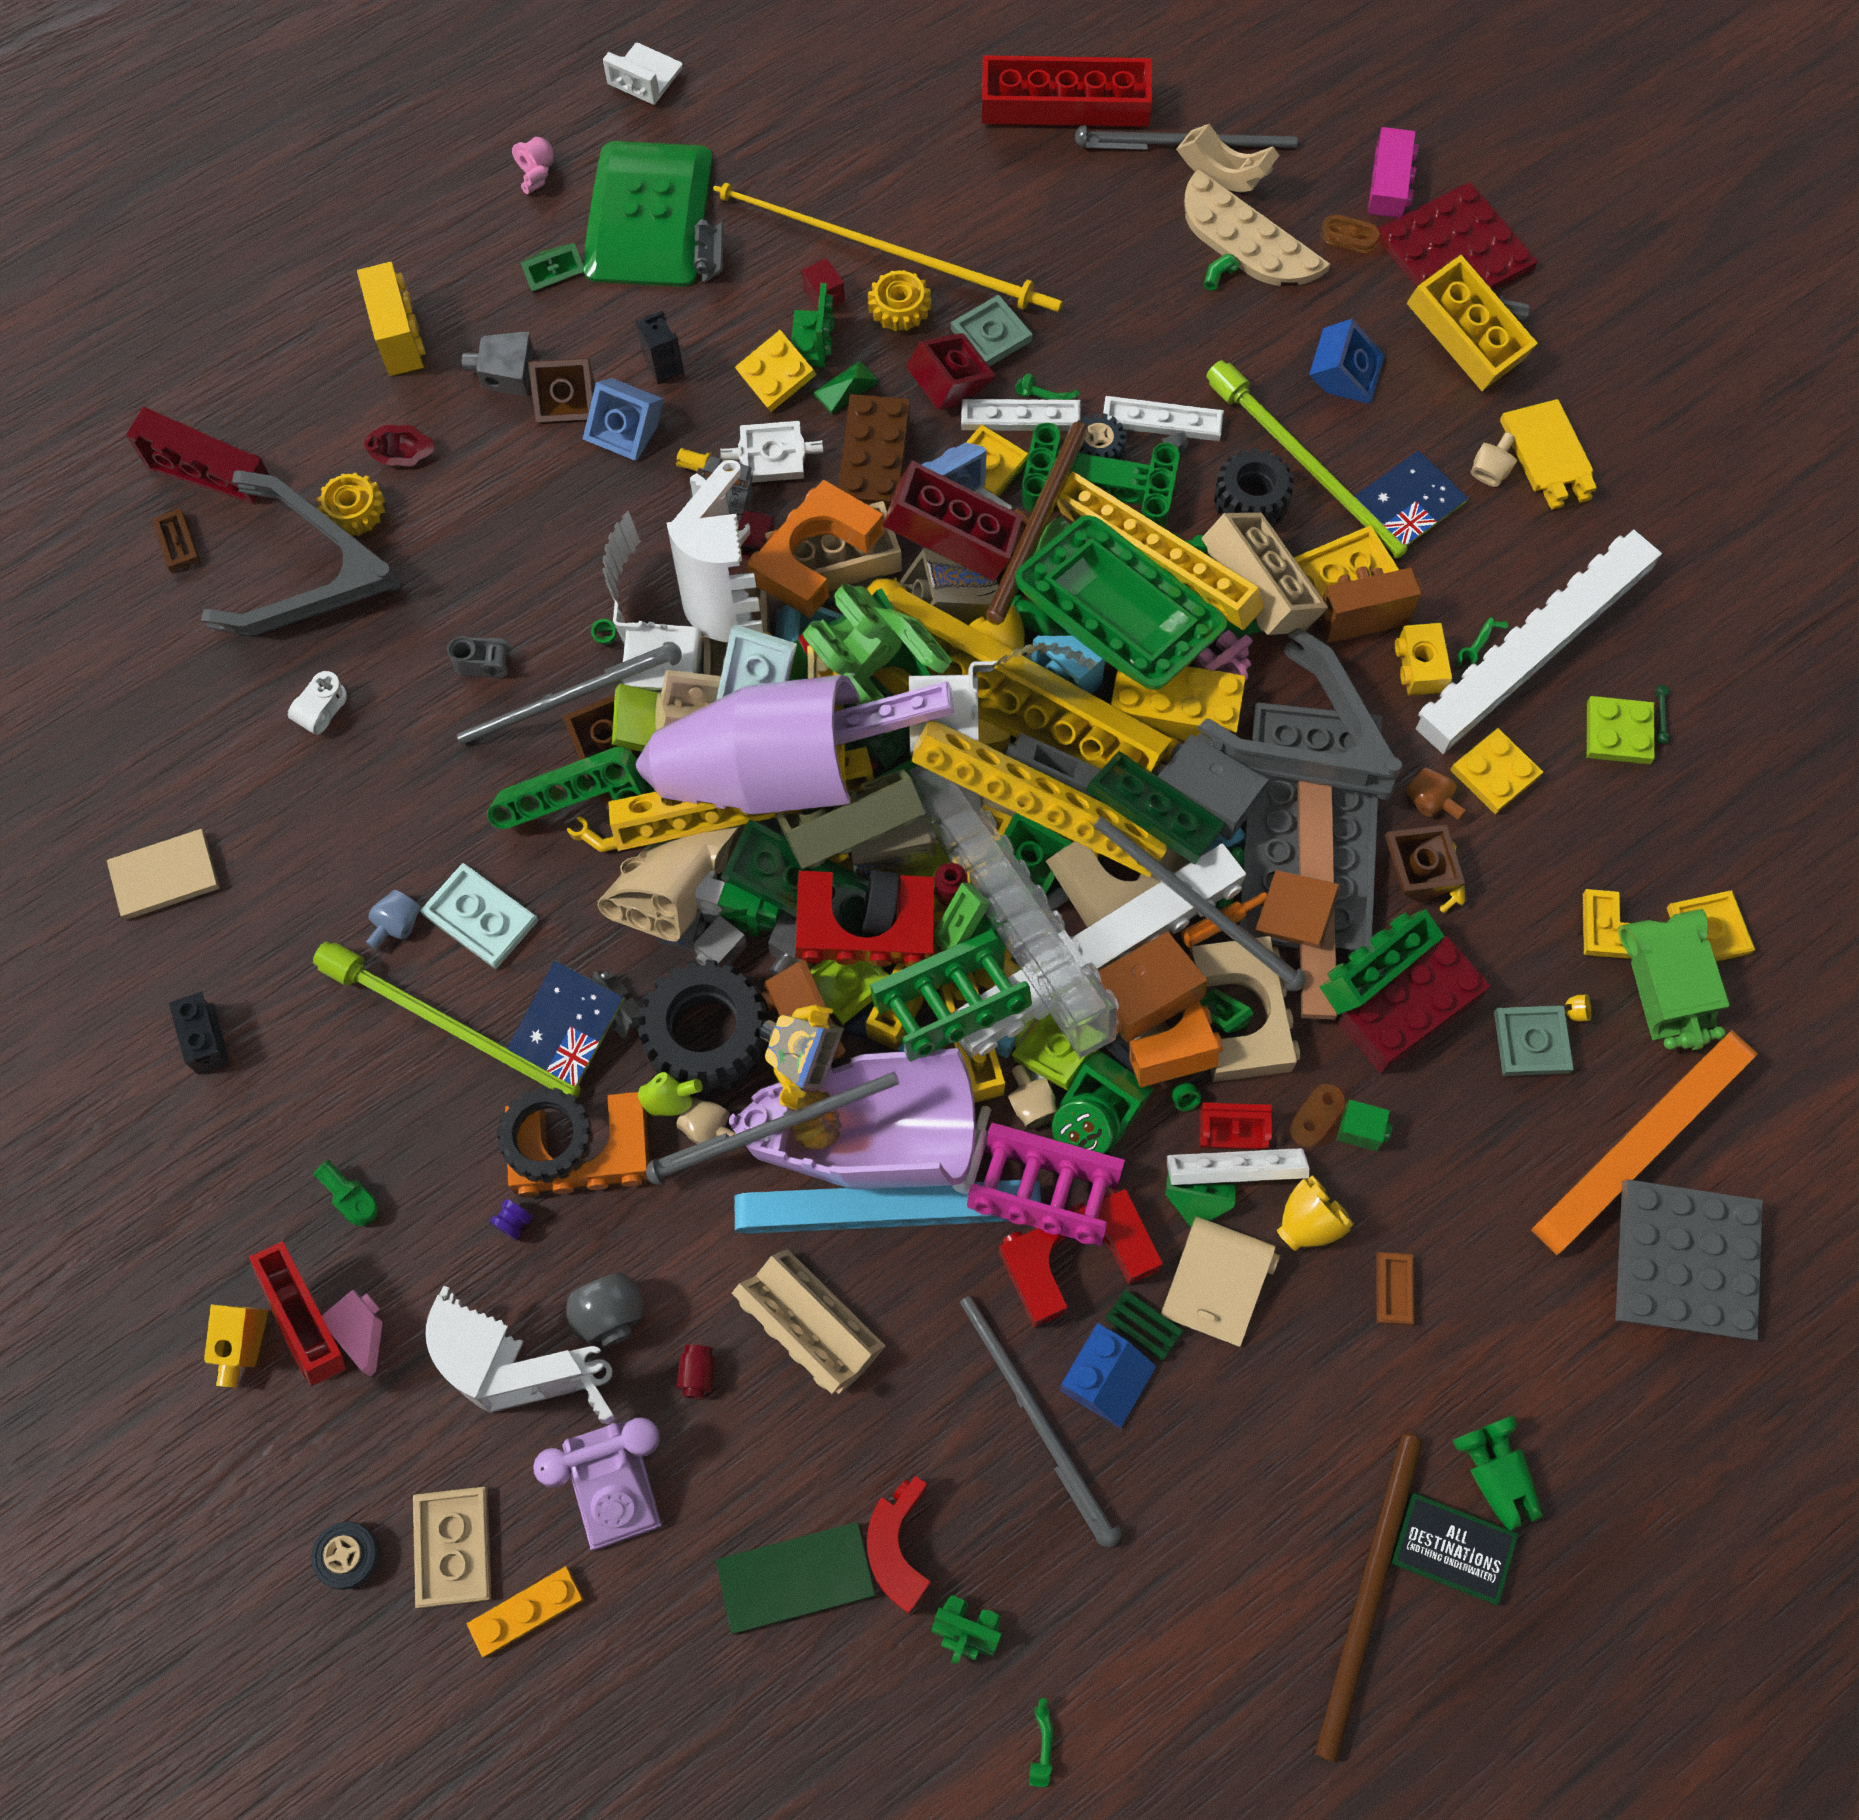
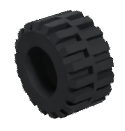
(1257, 470)

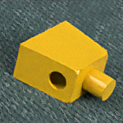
(233, 1340)

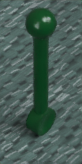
(1661, 692)

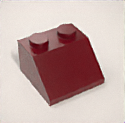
(949, 370)

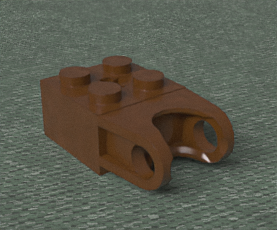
(589, 728)

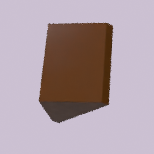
(561, 389)
(1425, 861)

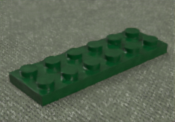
(768, 869)

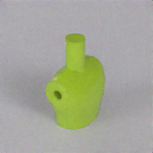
(667, 1095)

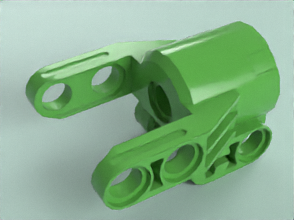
(870, 640)

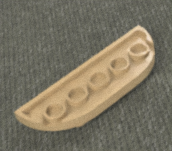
(1254, 240)

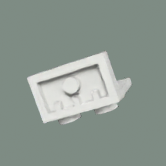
(641, 72)

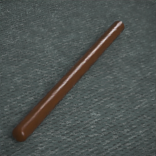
(1037, 522)
(1368, 1598)

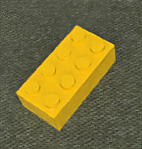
(1471, 322)
(1183, 702)

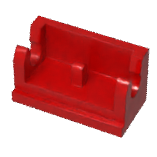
(1235, 1126)

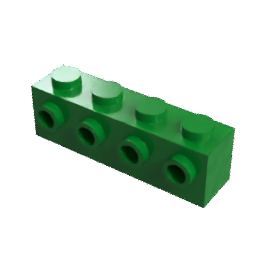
(1381, 961)

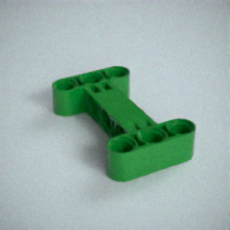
(1122, 479)

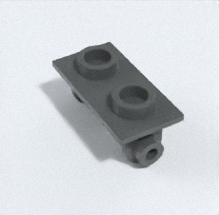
(709, 251)
(628, 1012)

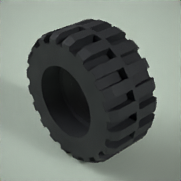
(694, 987)

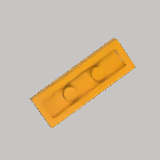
(525, 1612)

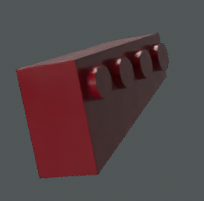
(190, 454)

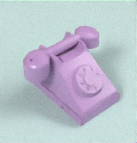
(607, 1479)

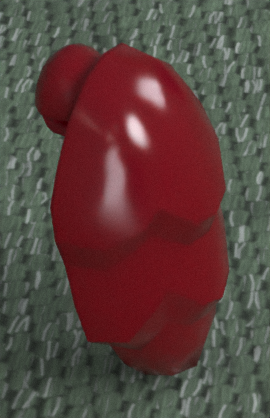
(398, 445)

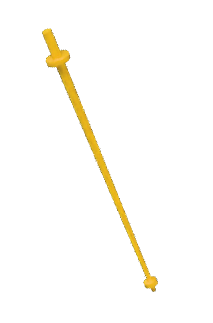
(1024, 294)

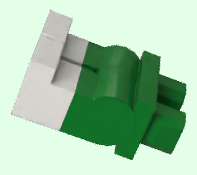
(735, 906)

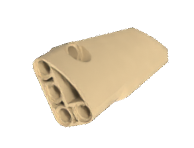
(661, 882)

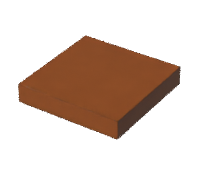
(1298, 909)

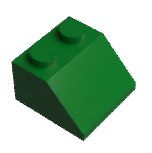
(1034, 846)
(1115, 1084)

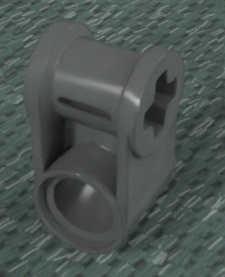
(482, 656)

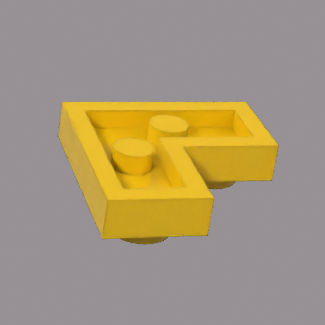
(1601, 924)

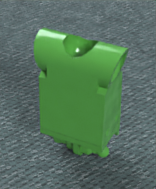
(1677, 978)

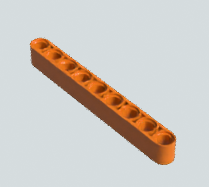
(1644, 1142)

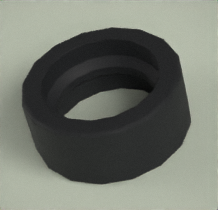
(880, 902)

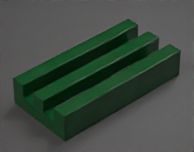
(1151, 1314)

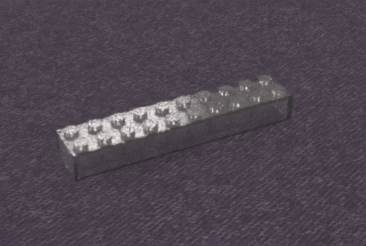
(1020, 913)

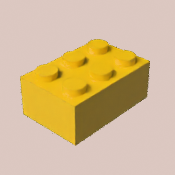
(391, 319)

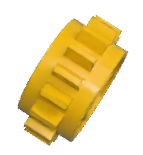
(899, 300)
(353, 490)

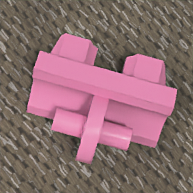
(1233, 658)

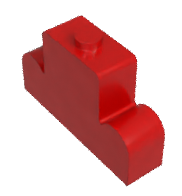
(297, 1314)

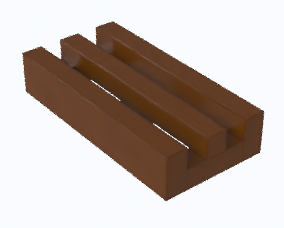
(183, 559)

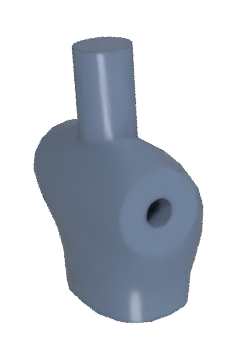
(393, 917)

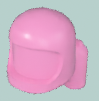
(534, 159)

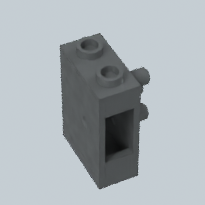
(1052, 762)
(1214, 782)

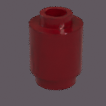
(947, 882)
(695, 1371)

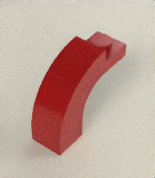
(894, 1575)

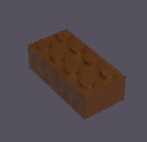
(874, 447)

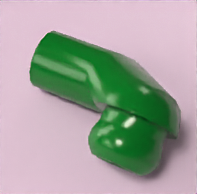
(1224, 263)

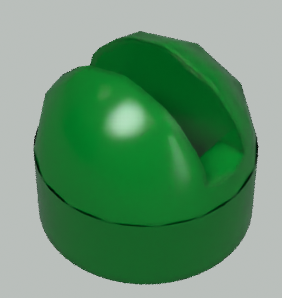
(603, 626)
(1187, 1103)

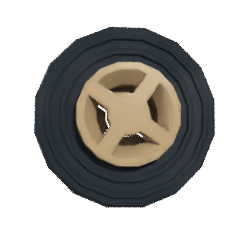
(334, 1549)

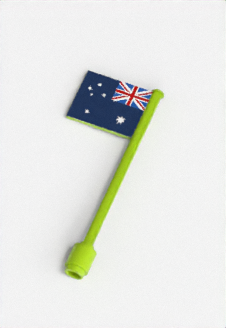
(1396, 505)
(552, 1039)

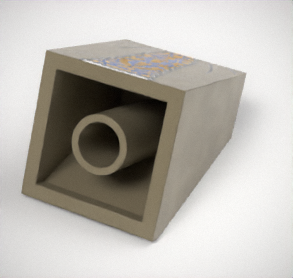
(949, 586)
(899, 851)

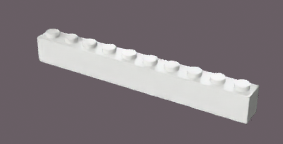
(1537, 641)
(1124, 931)

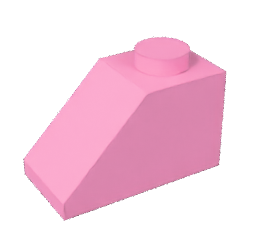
(356, 1329)

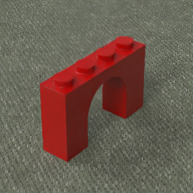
(822, 938)
(1028, 1256)

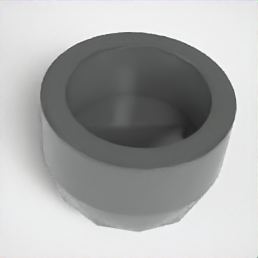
(1178, 440)

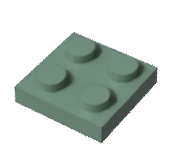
(993, 330)
(1533, 1040)

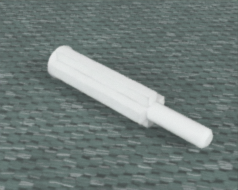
(980, 1143)

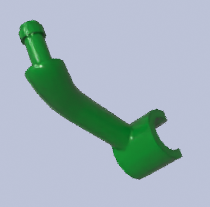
(1026, 387)
(1471, 653)
(1040, 1772)

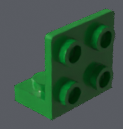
(813, 329)

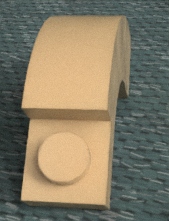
(1229, 168)

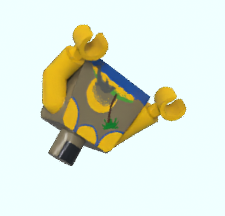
(801, 1050)

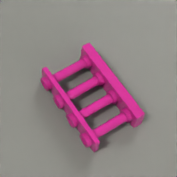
(1052, 1156)

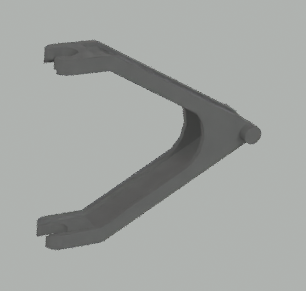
(359, 578)
(1364, 768)

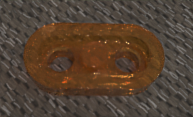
(1349, 233)
(1318, 1114)

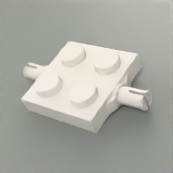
(772, 450)

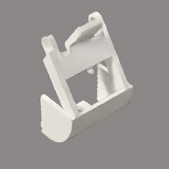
(703, 548)
(481, 1365)

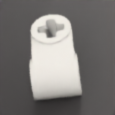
(318, 704)

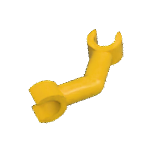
(592, 838)

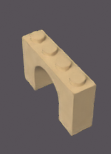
(1093, 888)
(1271, 1047)

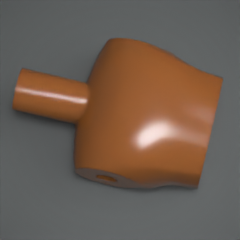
(1433, 792)

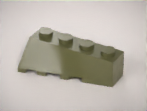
(839, 828)

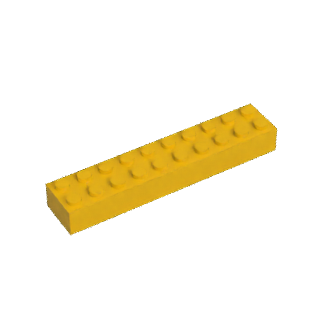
(1035, 700)

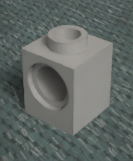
(720, 943)

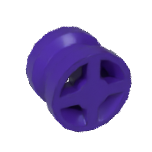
(511, 1219)

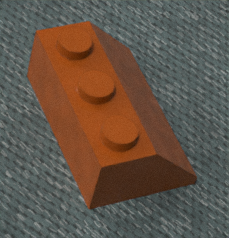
(794, 990)

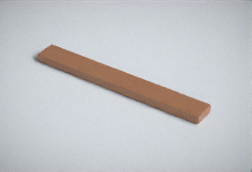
(1316, 862)

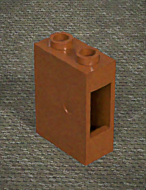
(1369, 603)
(1152, 985)

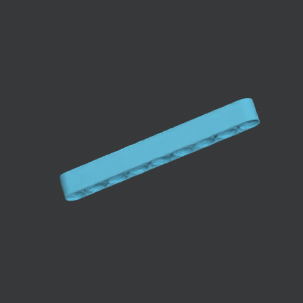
(860, 1208)

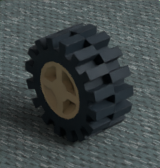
(1103, 431)

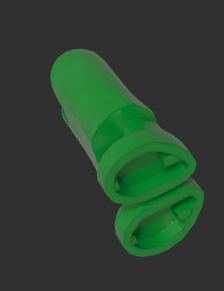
(1503, 1477)

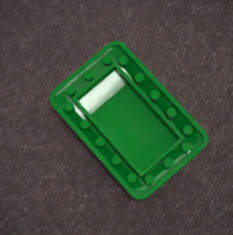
(646, 213)
(1120, 602)

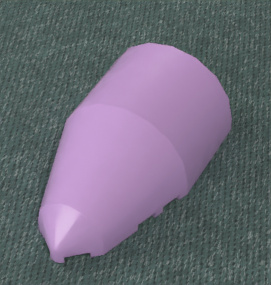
(755, 749)
(892, 1139)

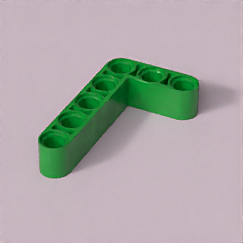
(578, 787)

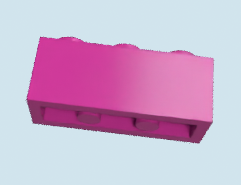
(1393, 172)

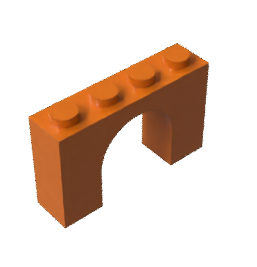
(823, 512)
(1179, 1051)
(621, 1160)

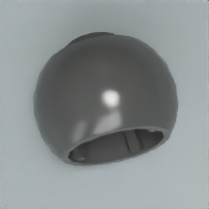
(605, 1309)

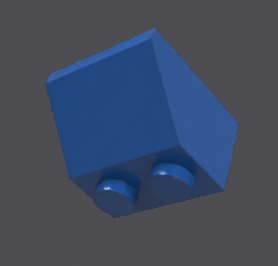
(1347, 362)
(1108, 1375)

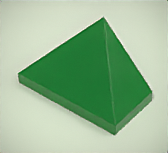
(552, 266)
(837, 392)
(1227, 1012)
(1201, 1199)

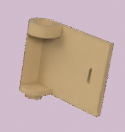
(1220, 1275)

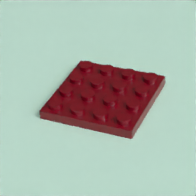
(1456, 226)

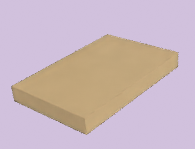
(162, 874)
(451, 1547)

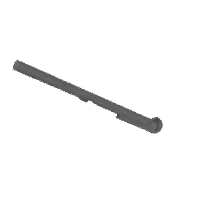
(1139, 140)
(669, 652)
(1294, 979)
(659, 1169)
(1066, 1470)

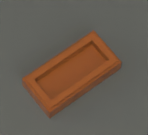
(1395, 1288)

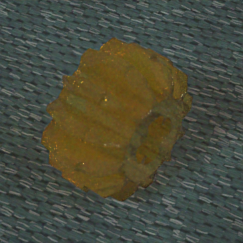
(821, 1130)

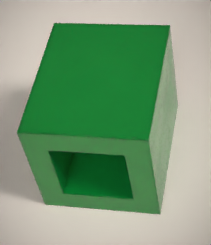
(1364, 1125)

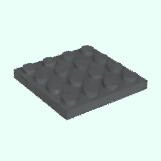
(1689, 1260)

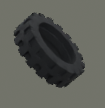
(529, 1104)

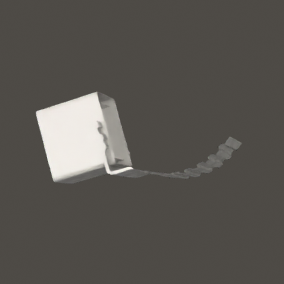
(645, 637)
(966, 689)

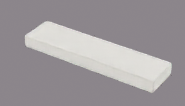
(1018, 414)
(1165, 418)
(1237, 1166)

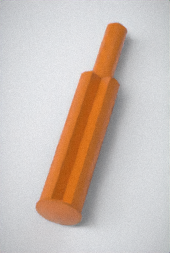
(1205, 928)

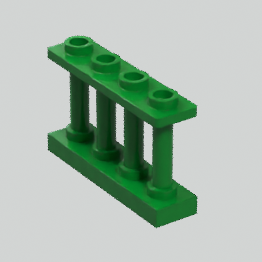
(937, 971)

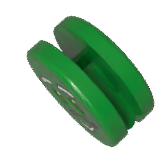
(1087, 1123)

